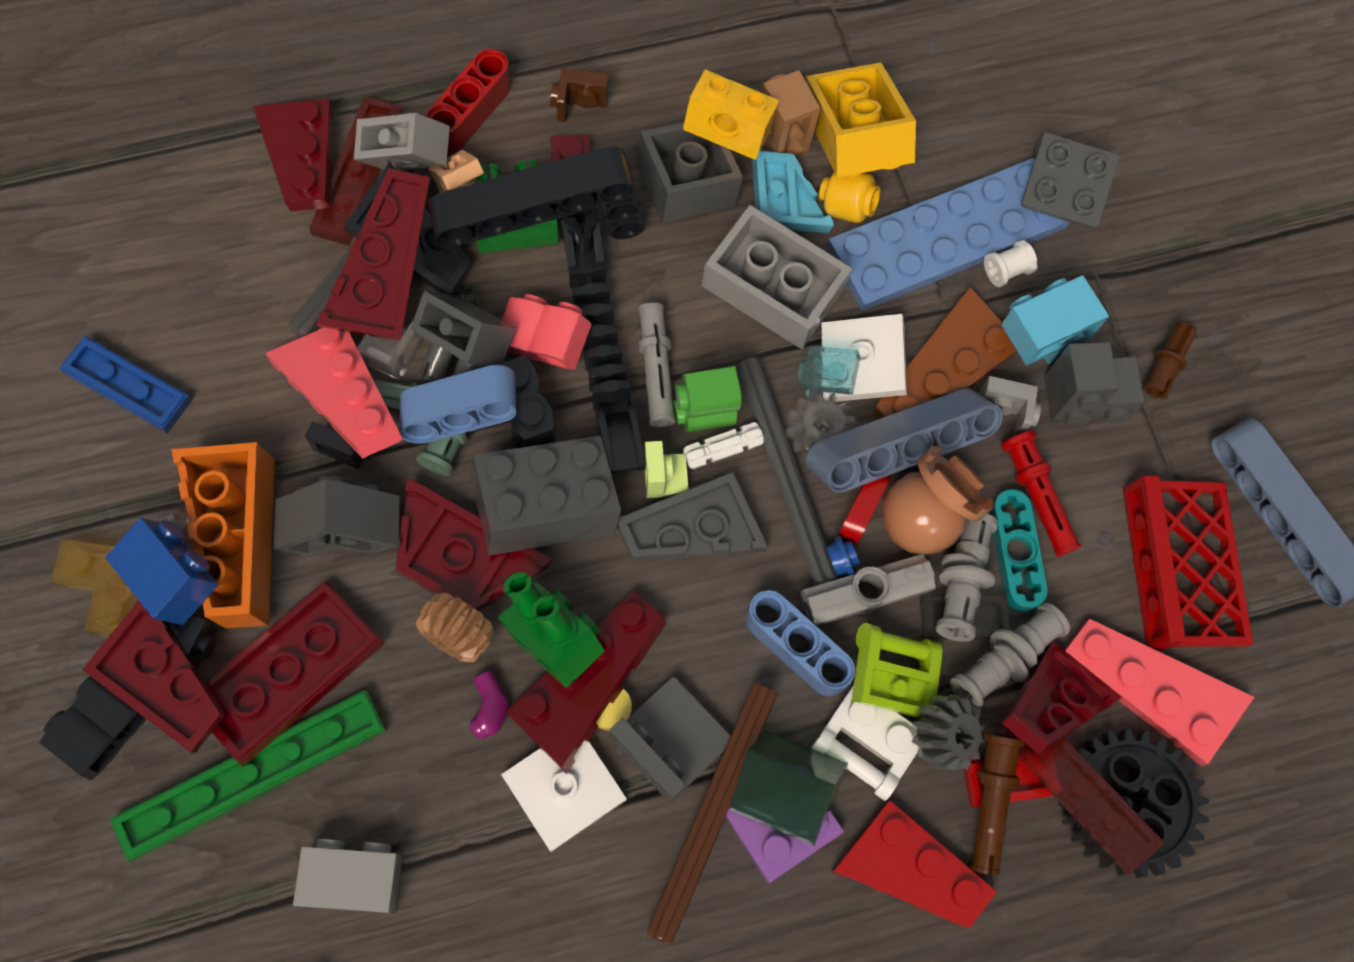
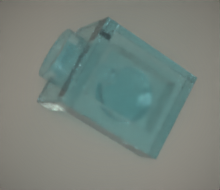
(829, 370)

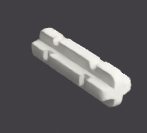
(723, 445)

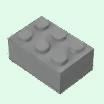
(775, 276)

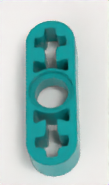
(1033, 579)

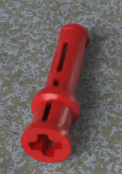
(1034, 475)

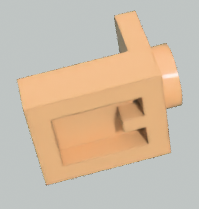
(460, 171)

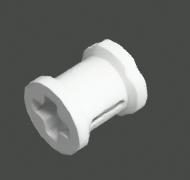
(1010, 263)

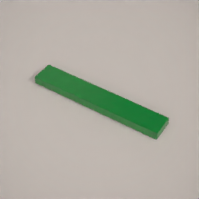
(231, 785)

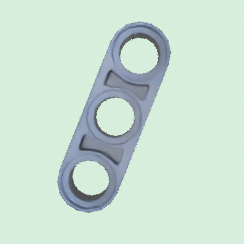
(458, 404)
(793, 622)

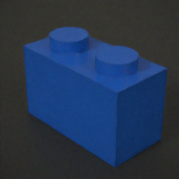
(162, 570)

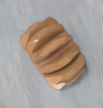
(454, 627)

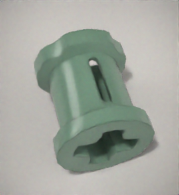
(440, 454)

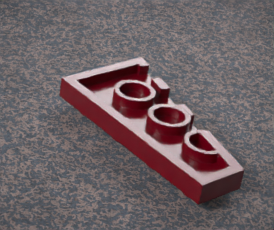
(379, 271)
(564, 717)

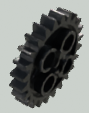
(1147, 767)

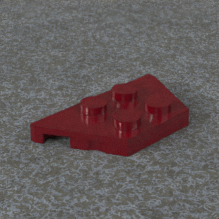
(448, 552)

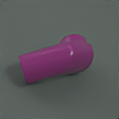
(493, 708)

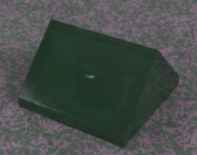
(788, 786)

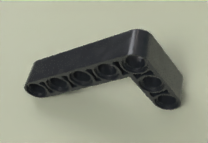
(540, 196)

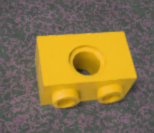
(730, 114)

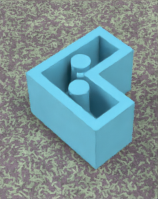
(1054, 319)

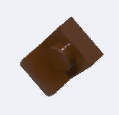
(581, 88)

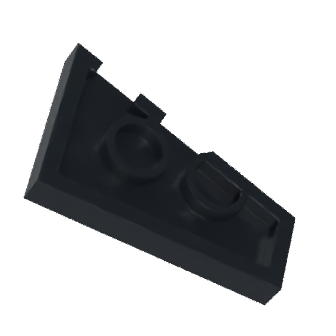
(435, 264)

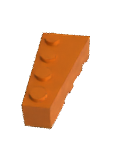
(231, 526)

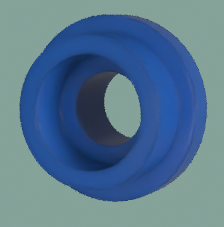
(843, 556)

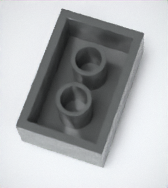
(545, 495)

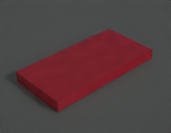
(288, 671)

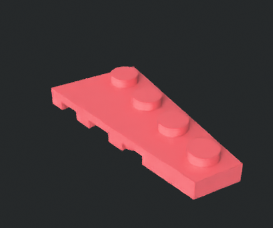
(339, 387)
(1165, 693)

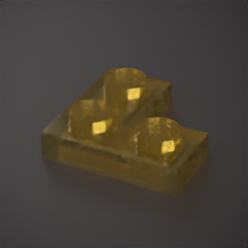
(85, 567)

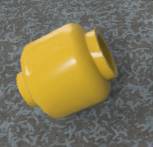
(850, 197)

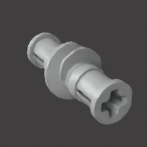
(964, 578)
(1011, 654)

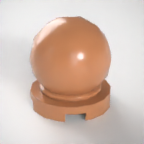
(930, 507)

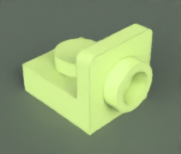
(664, 473)

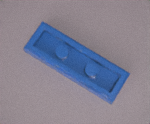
(125, 384)

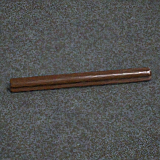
(711, 815)

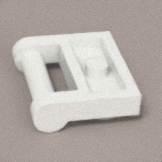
(877, 730)

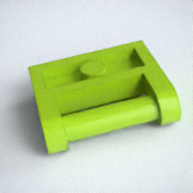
(892, 685)

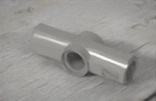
(892, 581)

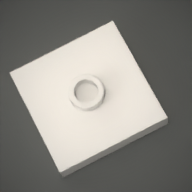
(881, 353)
(563, 803)

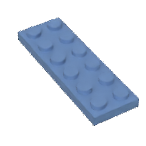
(940, 236)

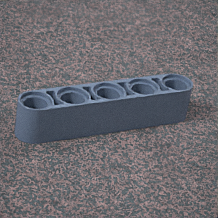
(901, 438)
(1288, 509)

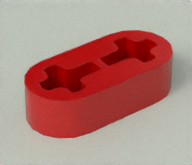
(863, 509)

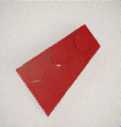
(911, 865)

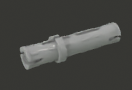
(655, 349)

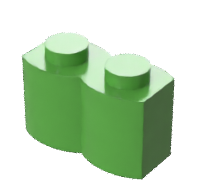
(708, 399)

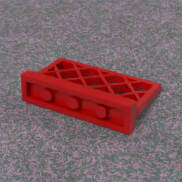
(1158, 564)

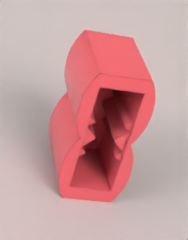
(546, 331)

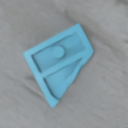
(787, 194)

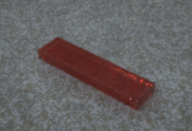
(349, 179)
(1092, 803)

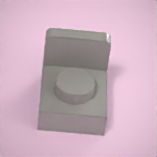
(1014, 399)

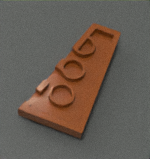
(955, 357)

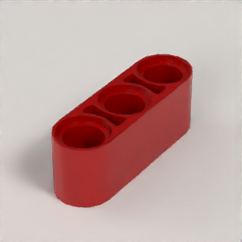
(475, 86)

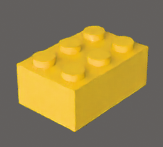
(862, 120)

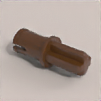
(1170, 361)

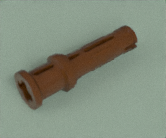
(998, 780)

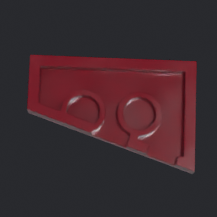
(300, 149)
(156, 678)
(1056, 699)

